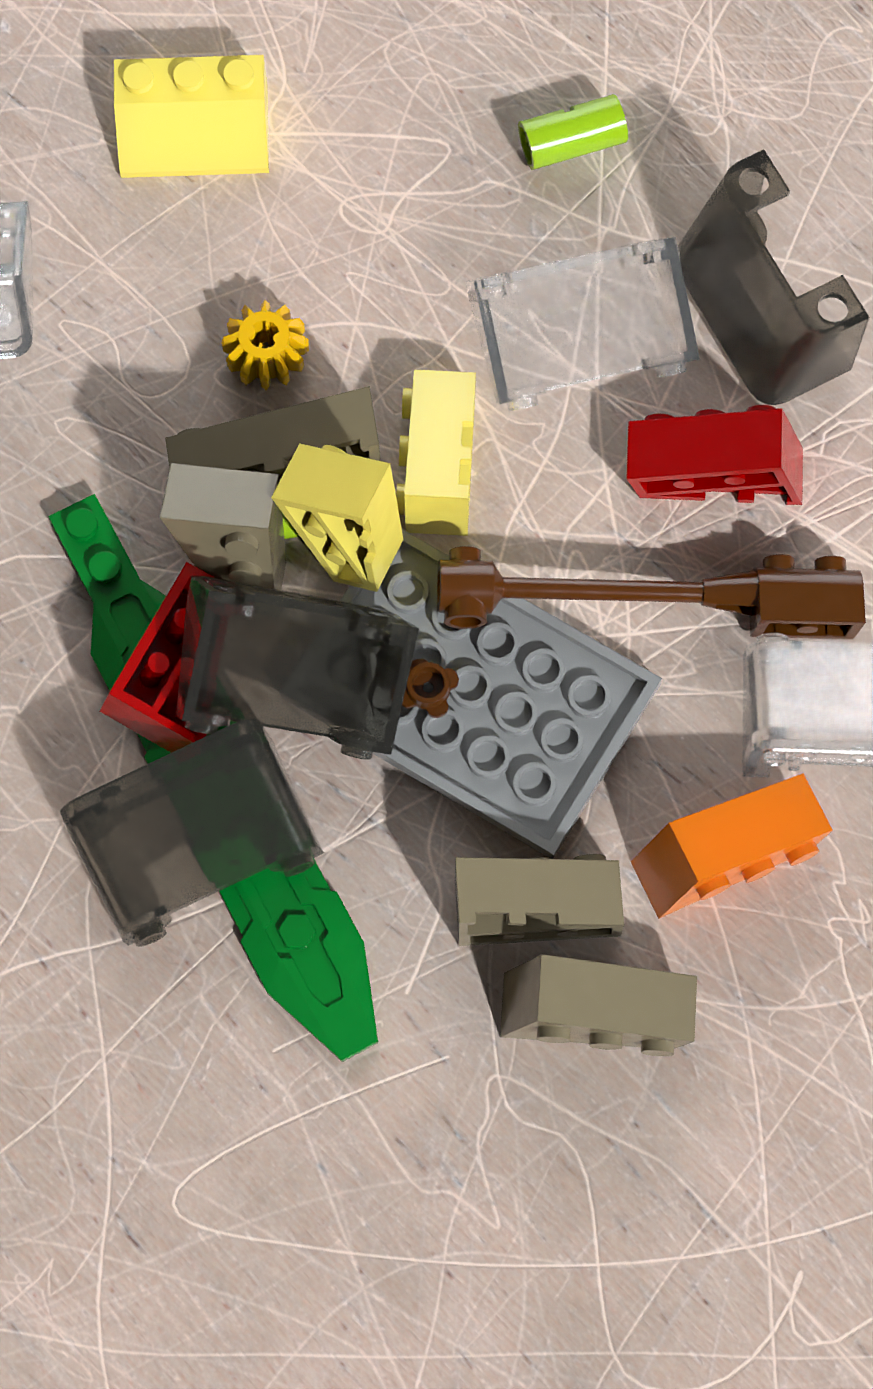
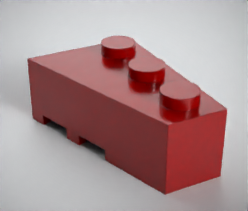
(715, 453)

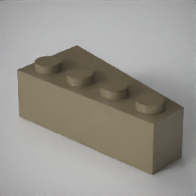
(271, 438)

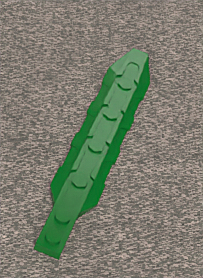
(289, 925)

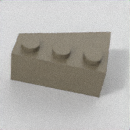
(227, 522)
(537, 899)
(599, 1005)

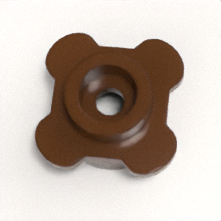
(441, 679)

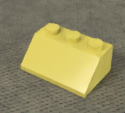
(191, 116)

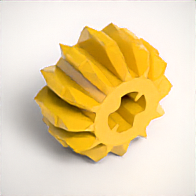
(260, 328)

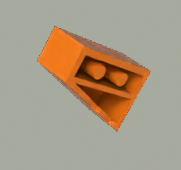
(731, 844)

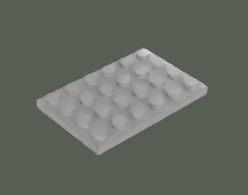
(532, 708)

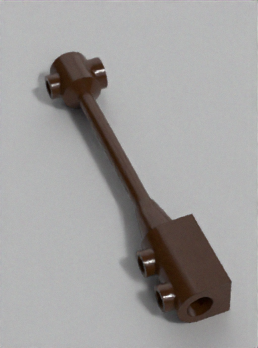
(777, 598)

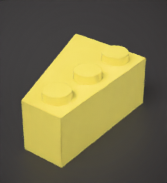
(437, 452)
(343, 512)

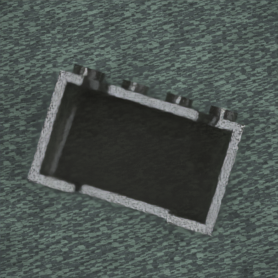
(765, 329)

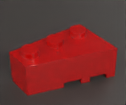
(149, 683)

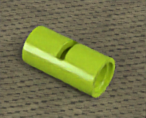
(573, 133)

